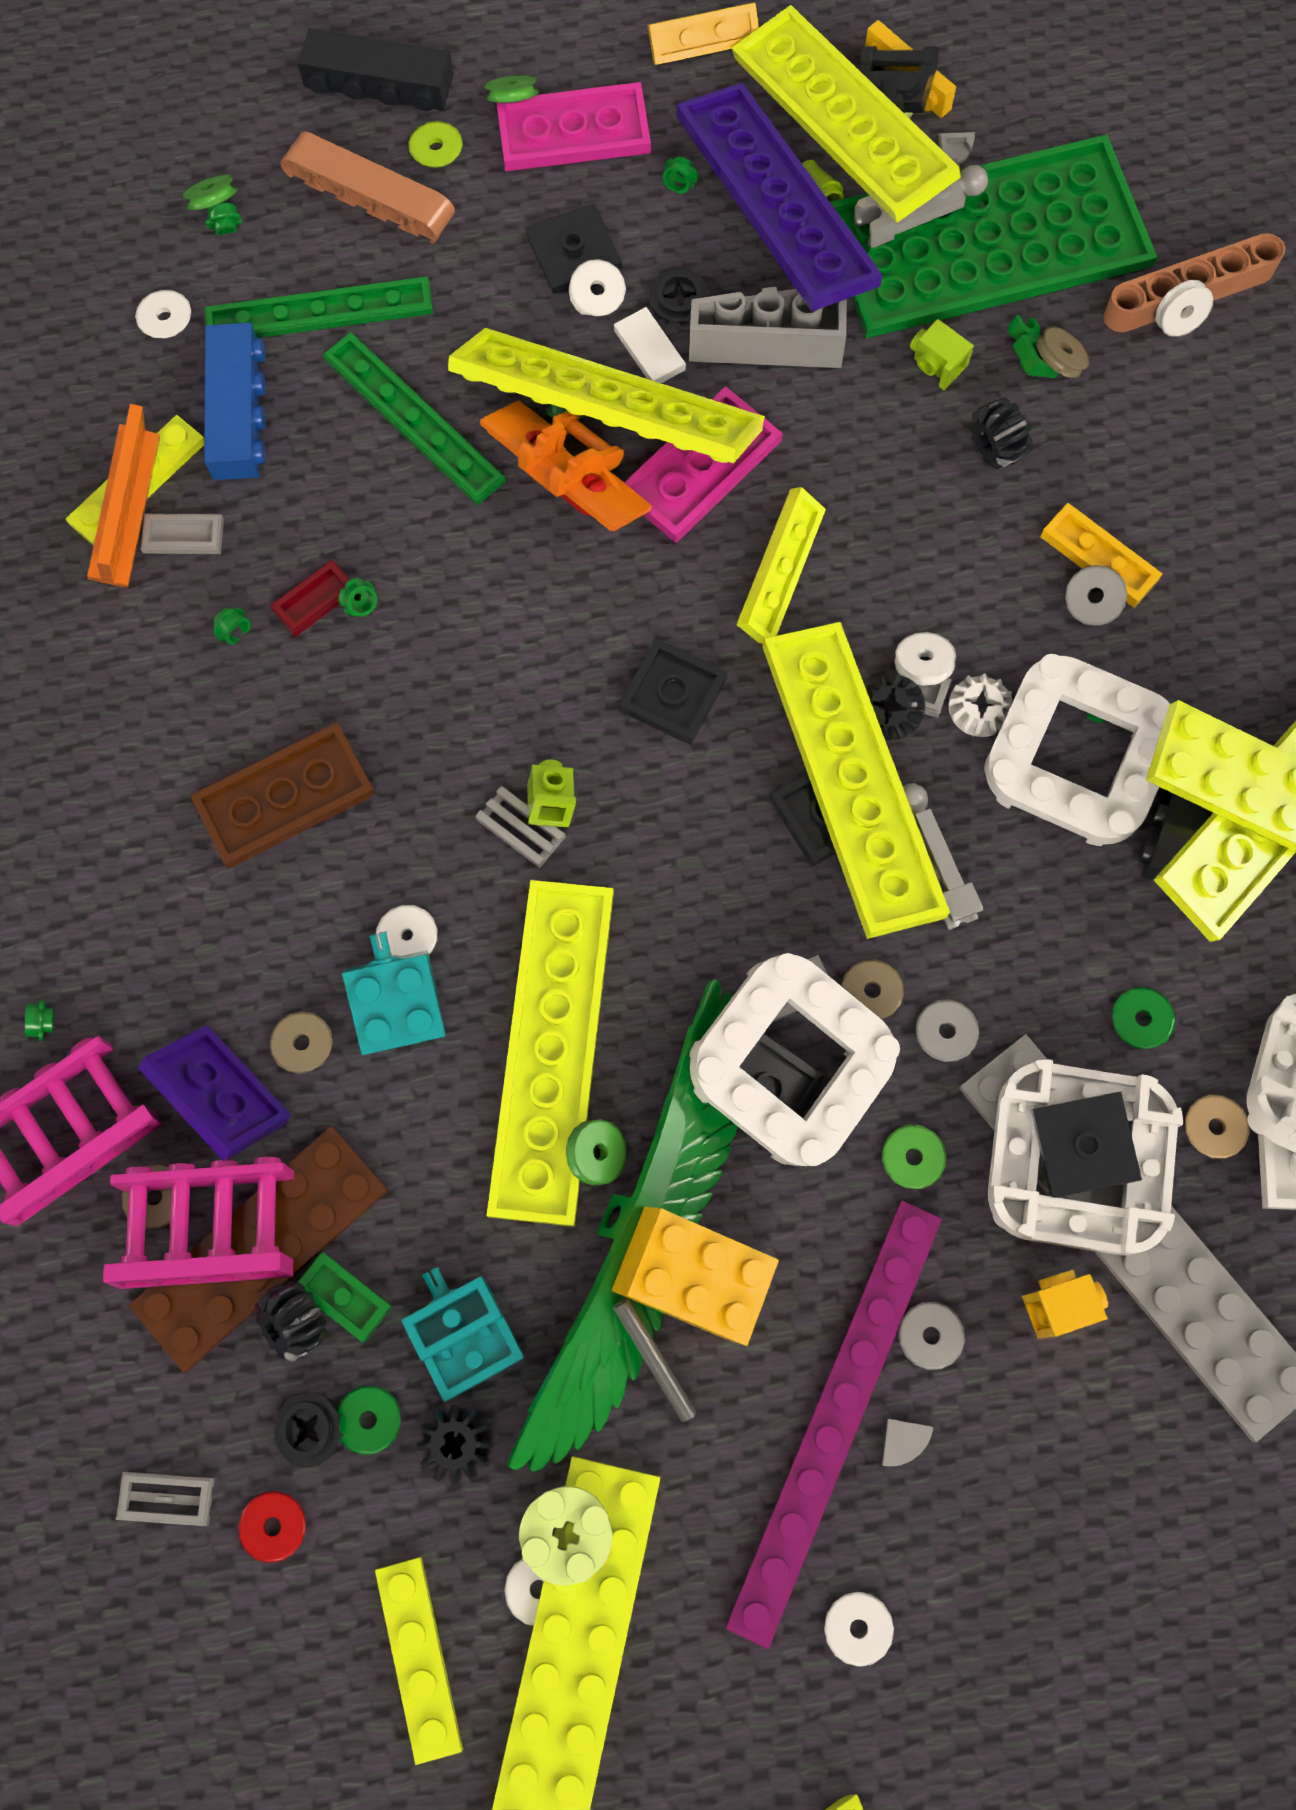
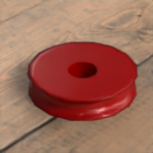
(253, 1521)

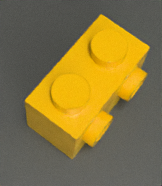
(1065, 1304)

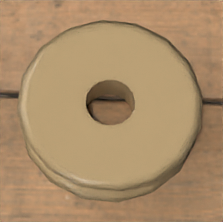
(1234, 1124)

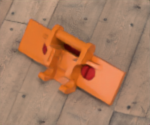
(579, 480)

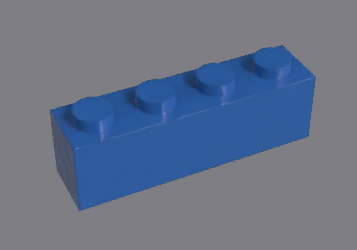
(232, 401)

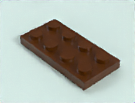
(282, 795)

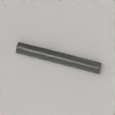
(654, 1359)

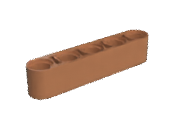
(368, 185)
(1221, 270)

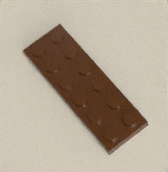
(310, 1212)

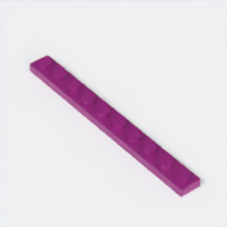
(833, 1426)

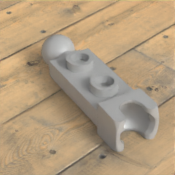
(883, 227)
(960, 898)

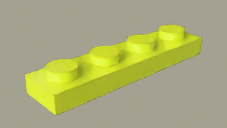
(175, 448)
(781, 565)
(418, 1661)

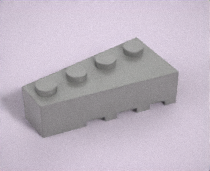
(767, 330)

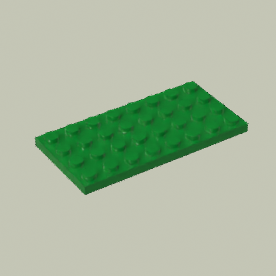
(1033, 231)

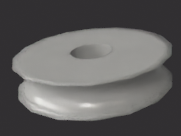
(1078, 595)
(957, 1016)
(950, 1335)

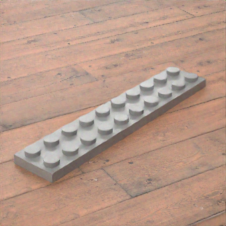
(1182, 1291)

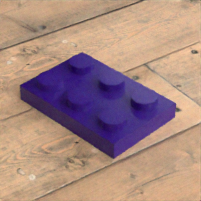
(214, 1092)

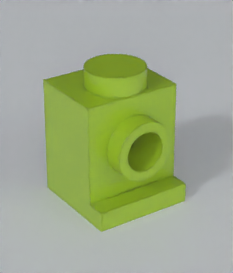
(941, 352)
(552, 787)

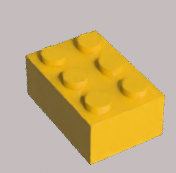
(695, 1275)

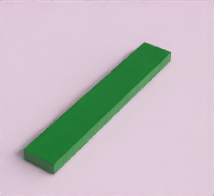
(328, 308)
(414, 418)

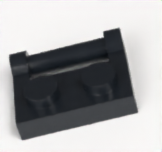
(904, 88)

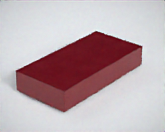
(311, 598)

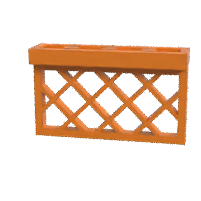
(124, 501)

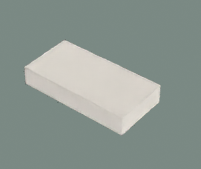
(649, 346)

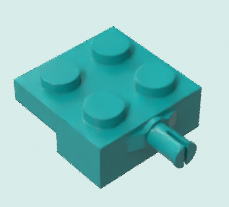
(393, 999)
(461, 1335)

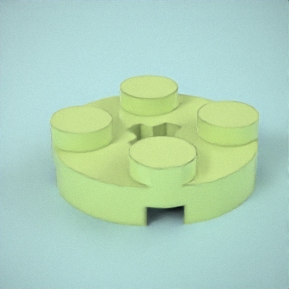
(541, 1549)

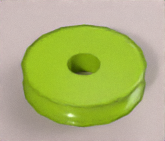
(432, 133)

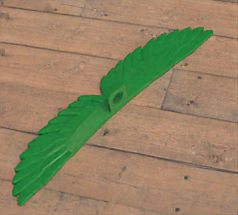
(598, 1350)

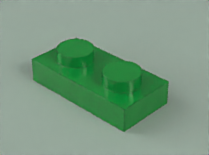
(345, 1297)

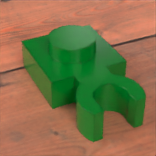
(1027, 349)

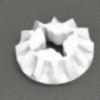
(966, 714)

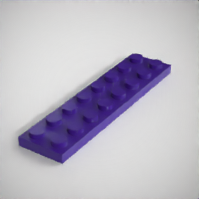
(779, 197)

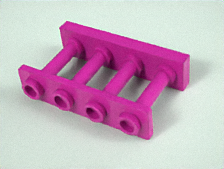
(95, 1147)
(221, 1263)

